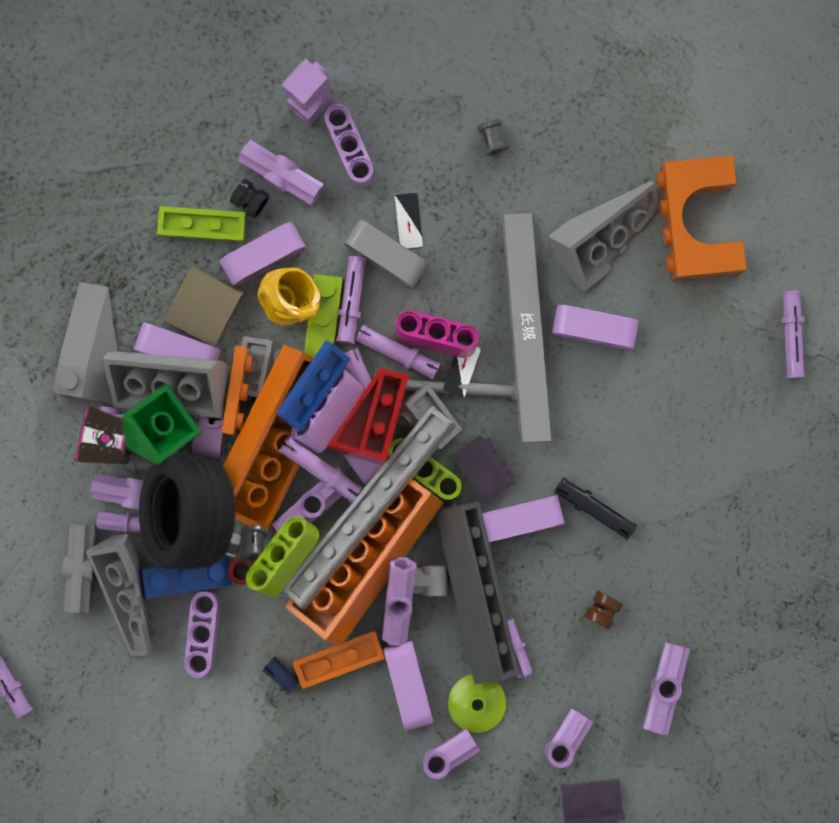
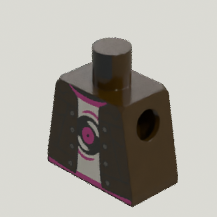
(102, 439)

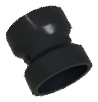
(248, 197)

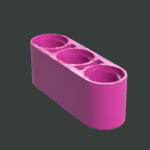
(426, 323)

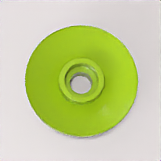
(461, 708)

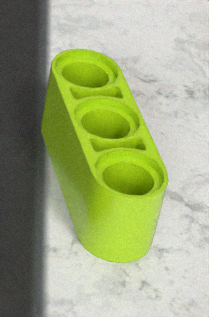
(434, 480)
(270, 564)

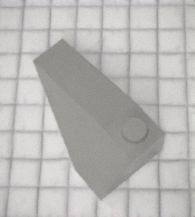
(594, 238)

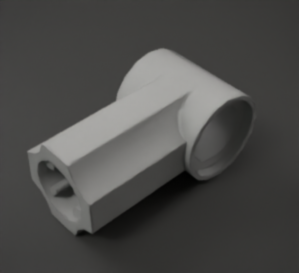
(431, 581)

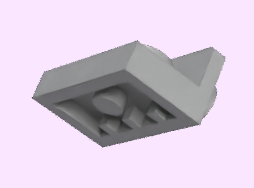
(265, 355)
(418, 404)

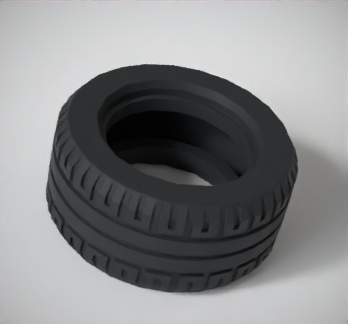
(187, 512)

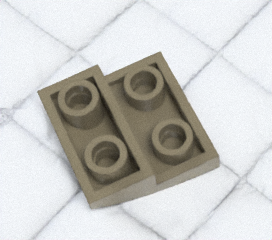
(203, 306)

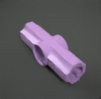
(280, 173)
(326, 496)
(401, 589)
(661, 707)

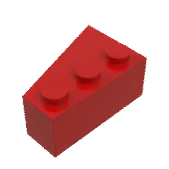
(372, 420)

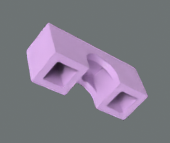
(308, 91)

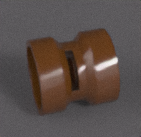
(602, 617)

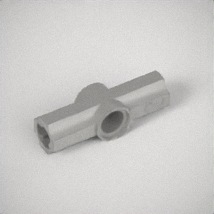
(78, 569)

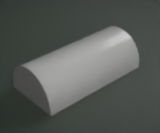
(197, 383)

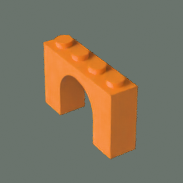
(688, 256)

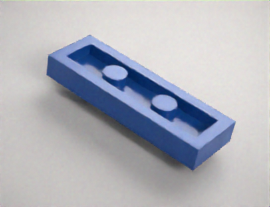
(313, 386)
(164, 582)

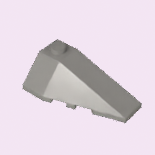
(86, 342)
(118, 574)

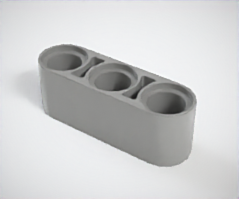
(386, 253)

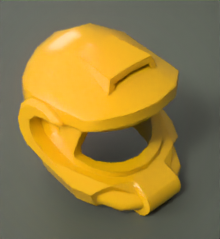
(285, 296)

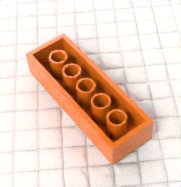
(254, 464)
(367, 568)

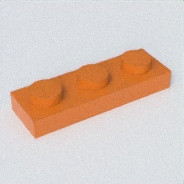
(237, 391)
(338, 660)

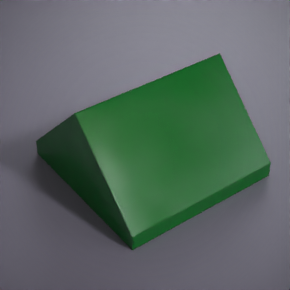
(158, 426)

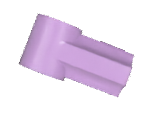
(117, 490)
(568, 735)
(452, 751)

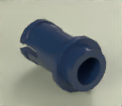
(281, 675)

